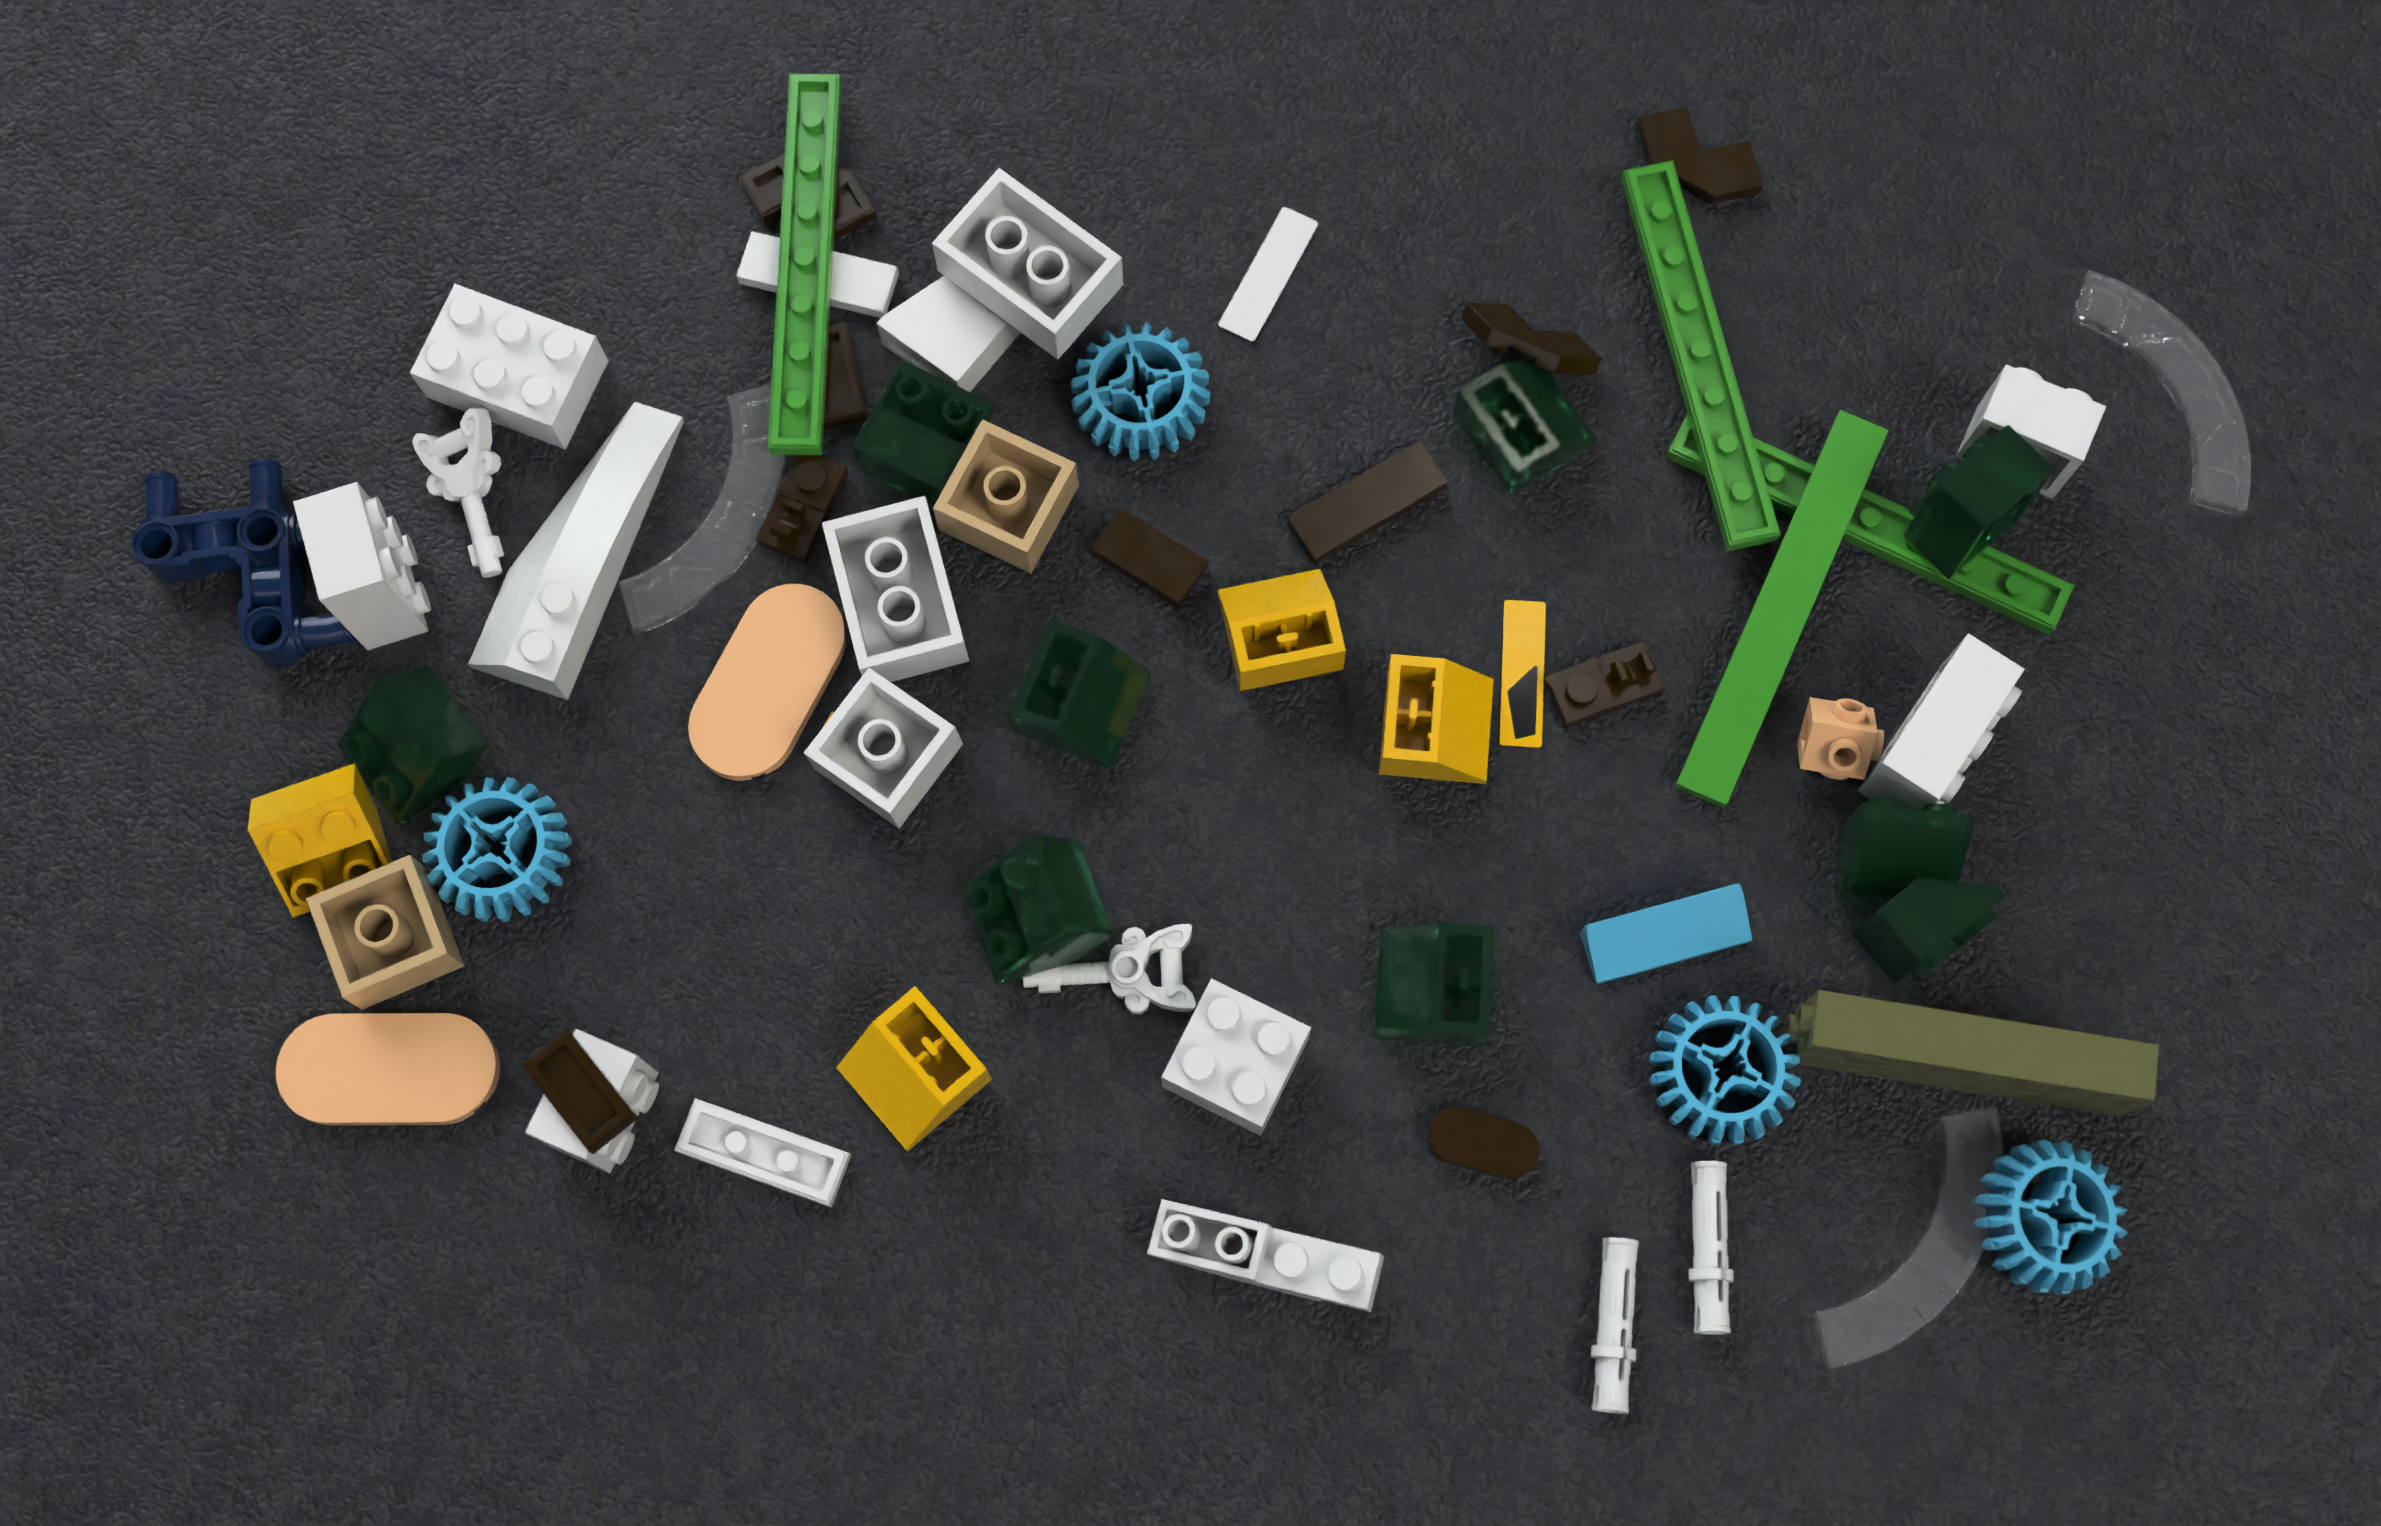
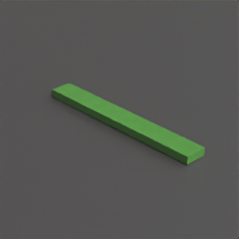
(805, 265)
(1700, 357)
(1879, 528)
(1781, 609)

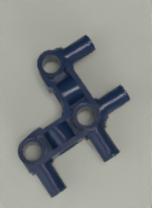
(231, 542)

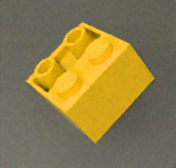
(1282, 629)
(1435, 720)
(318, 834)
(912, 1069)

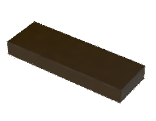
(1367, 502)

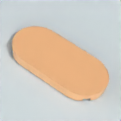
(767, 682)
(387, 1069)

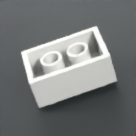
(1028, 263)
(512, 363)
(362, 566)
(895, 590)
(1946, 727)

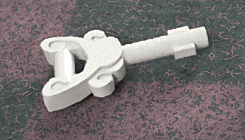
(466, 480)
(1127, 971)

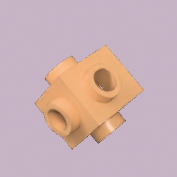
(1839, 738)

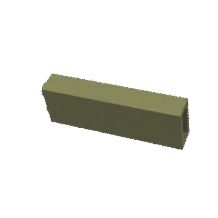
(1973, 1053)

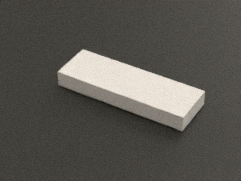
(855, 283)
(763, 1152)

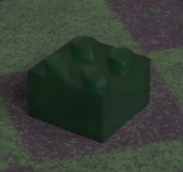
(1976, 500)

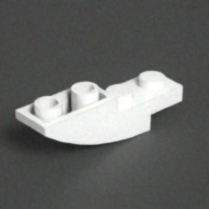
(1265, 1255)

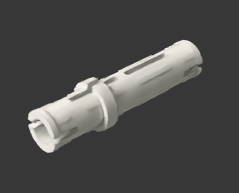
(1710, 1256)
(1614, 1332)

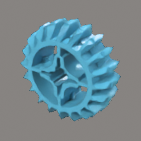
(1161, 386)
(480, 864)
(1746, 1081)
(2031, 1240)

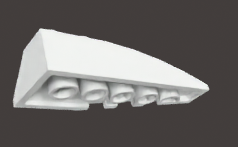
(574, 560)

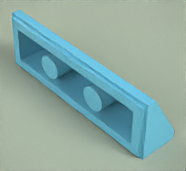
(1666, 933)

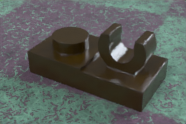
(802, 506)
(1604, 684)

